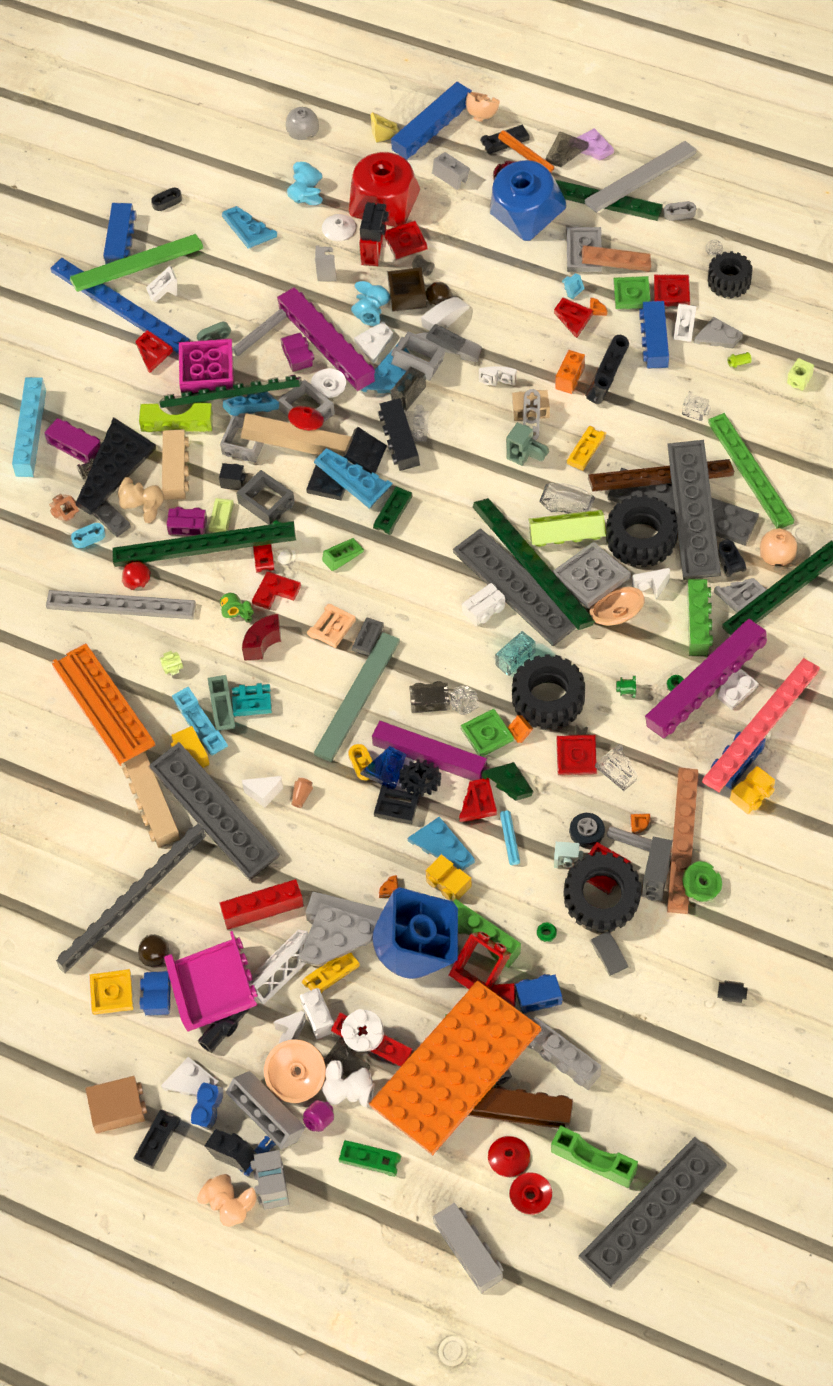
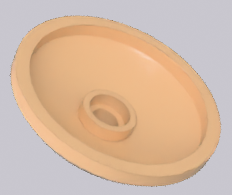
(618, 606)
(281, 1075)

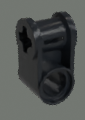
(732, 560)

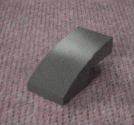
(609, 953)

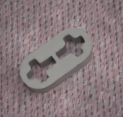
(679, 211)

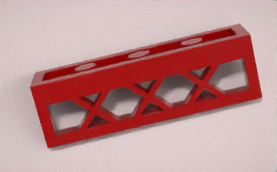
(388, 1049)

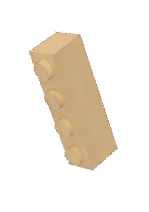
(174, 465)

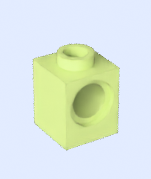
(800, 374)

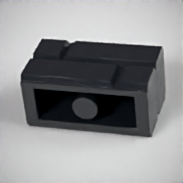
(373, 222)

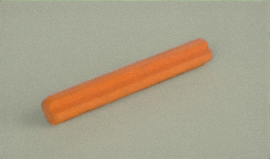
(524, 150)

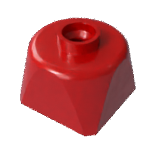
(384, 180)

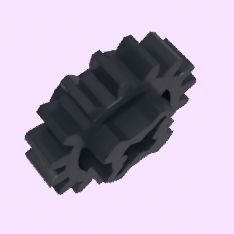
(420, 777)

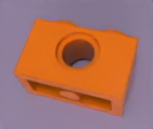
(570, 371)

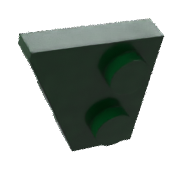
(509, 780)

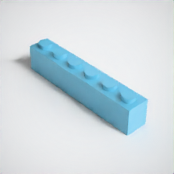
(29, 427)

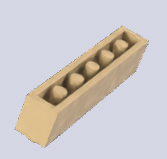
(150, 800)

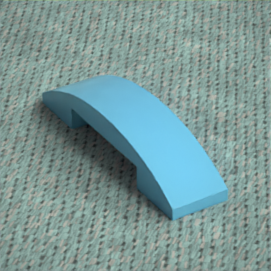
(195, 717)

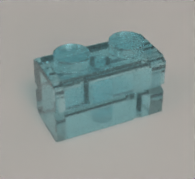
(515, 653)

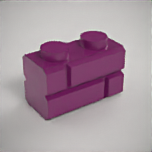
(186, 521)

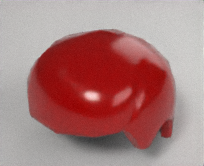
(135, 575)

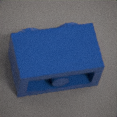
(538, 993)

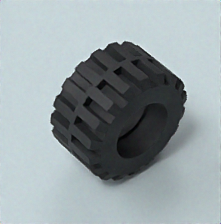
(733, 264)

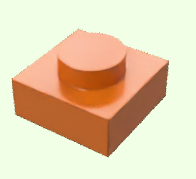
(520, 728)

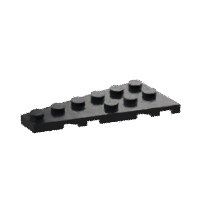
(116, 459)

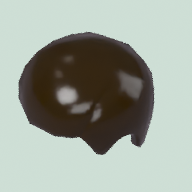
(437, 293)
(153, 950)

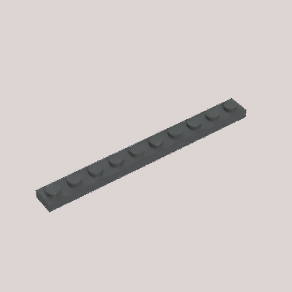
(126, 902)

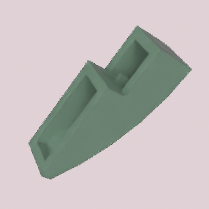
(221, 703)

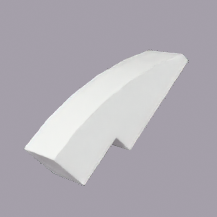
(444, 313)

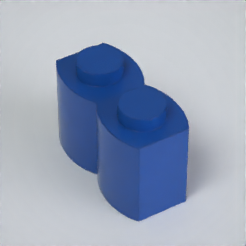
(156, 993)
(208, 1100)

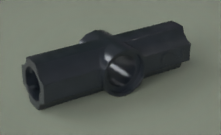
(219, 1030)

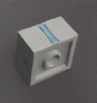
(270, 1180)

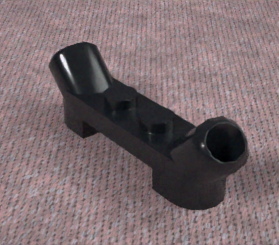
(607, 369)

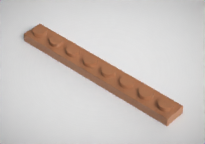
(682, 838)

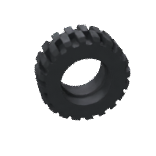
(641, 511)
(548, 670)
(610, 867)

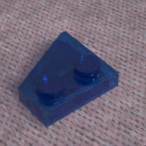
(386, 767)

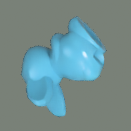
(306, 178)
(370, 300)

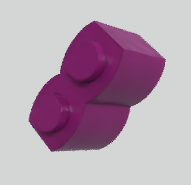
(297, 352)

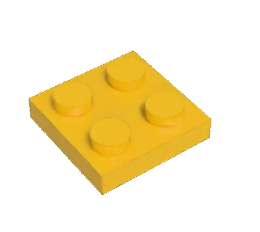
(111, 992)

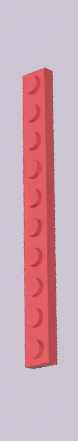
(760, 725)

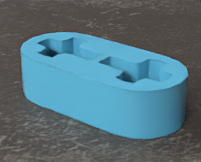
(88, 535)

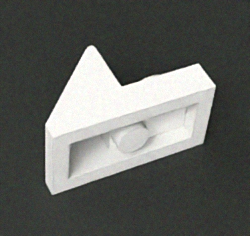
(162, 284)
(685, 322)
(654, 579)
(291, 1025)

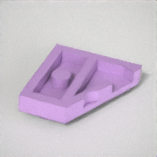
(598, 146)

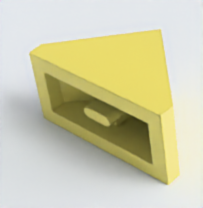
(382, 128)

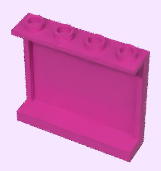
(211, 983)

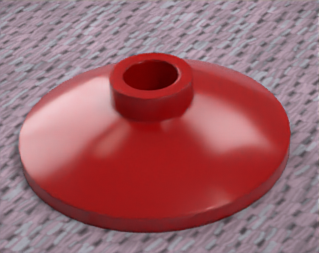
(305, 418)
(505, 1165)
(534, 1184)

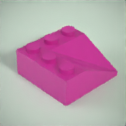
(205, 365)

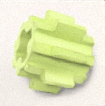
(171, 663)

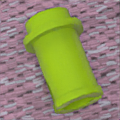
(740, 359)

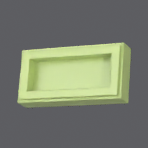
(221, 515)

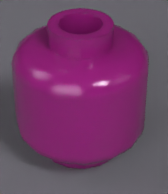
(318, 1116)

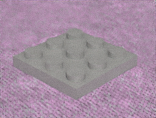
(591, 574)

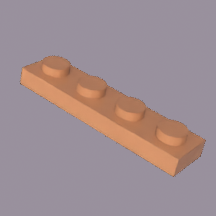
(616, 258)

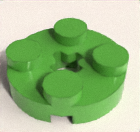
(694, 888)

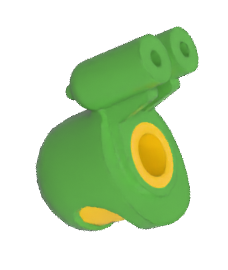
(233, 607)

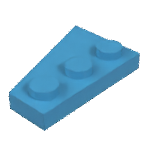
(438, 840)

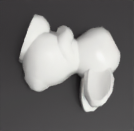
(355, 1087)

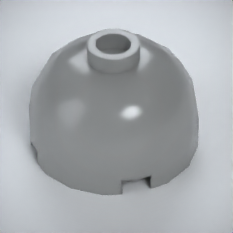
(302, 123)

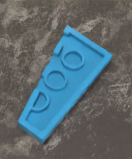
(353, 478)

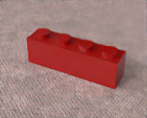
(261, 904)

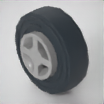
(583, 823)

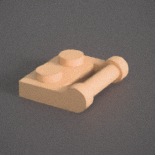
(336, 627)

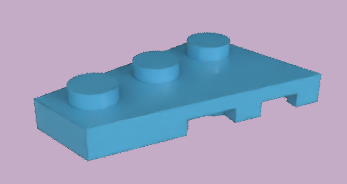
(246, 228)
(251, 404)

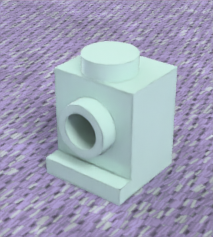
(567, 854)

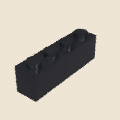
(399, 434)

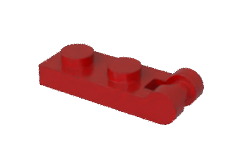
(262, 554)

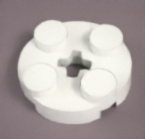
(364, 1042)

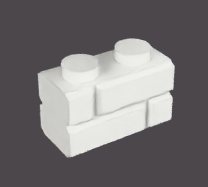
(483, 604)
(317, 1013)

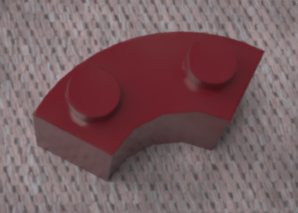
(260, 637)

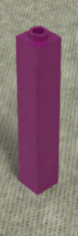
(423, 748)

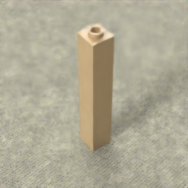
(291, 437)

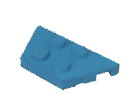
(386, 375)

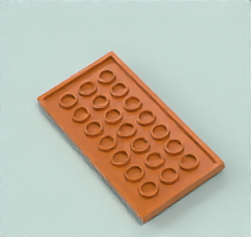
(454, 1067)

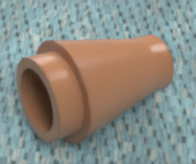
(301, 791)

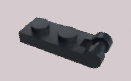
(518, 132)
(156, 1139)

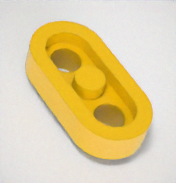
(361, 762)

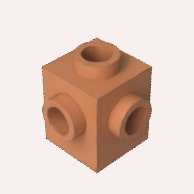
(68, 510)

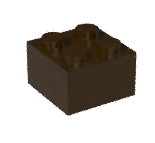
(407, 289)

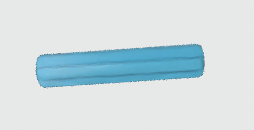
(510, 839)

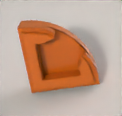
(597, 307)
(639, 822)
(388, 887)

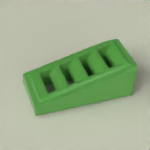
(334, 562)

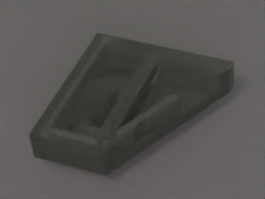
(565, 149)

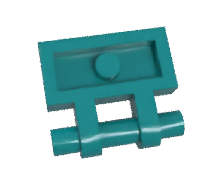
(251, 704)

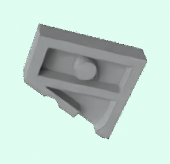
(719, 334)
(740, 593)

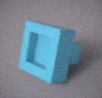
(573, 285)

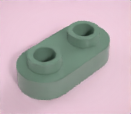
(215, 332)

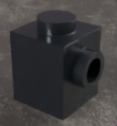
(232, 476)

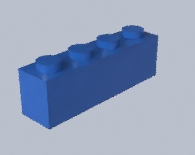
(119, 232)
(655, 334)

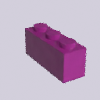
(72, 440)

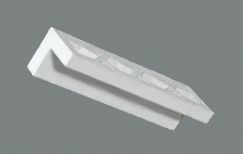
(274, 963)

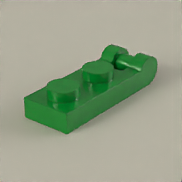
(369, 1157)

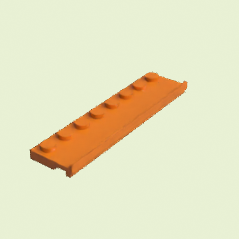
(103, 704)

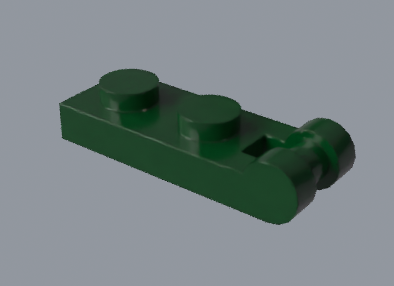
(393, 510)

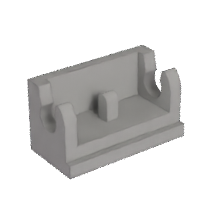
(450, 170)
(325, 264)

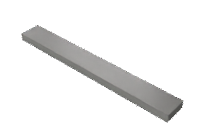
(640, 176)
(121, 604)

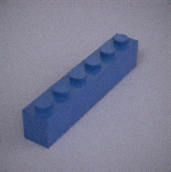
(430, 121)

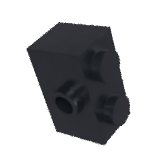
(230, 1149)

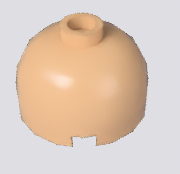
(481, 106)
(778, 547)

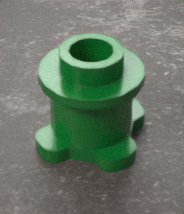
(626, 686)

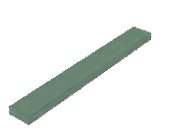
(356, 697)

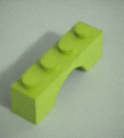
(197, 418)

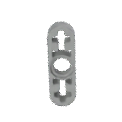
(525, 410)

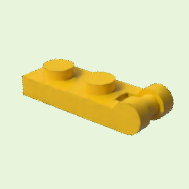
(586, 448)
(331, 972)

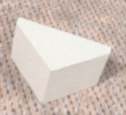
(263, 789)

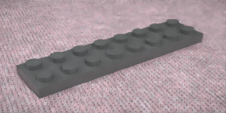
(693, 509)
(730, 520)
(520, 590)
(214, 811)
(652, 1212)

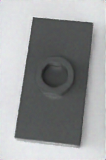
(445, 338)
(368, 636)

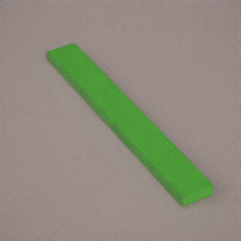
(136, 262)
(751, 471)

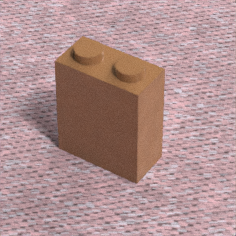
(116, 1104)

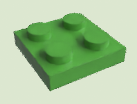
(631, 292)
(487, 733)

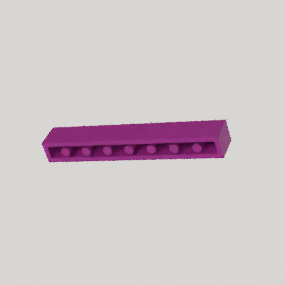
(326, 339)
(706, 679)

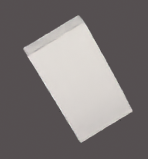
(492, 375)

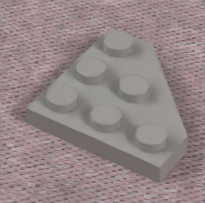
(335, 935)

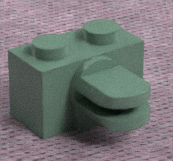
(522, 445)

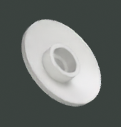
(338, 227)
(331, 378)

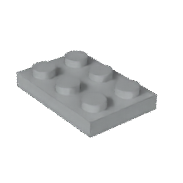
(575, 240)

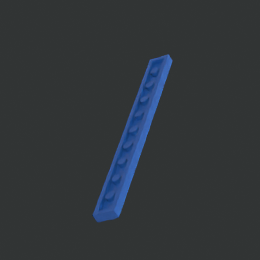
(123, 307)

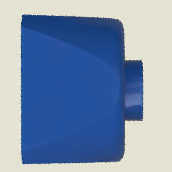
(526, 198)
(416, 934)

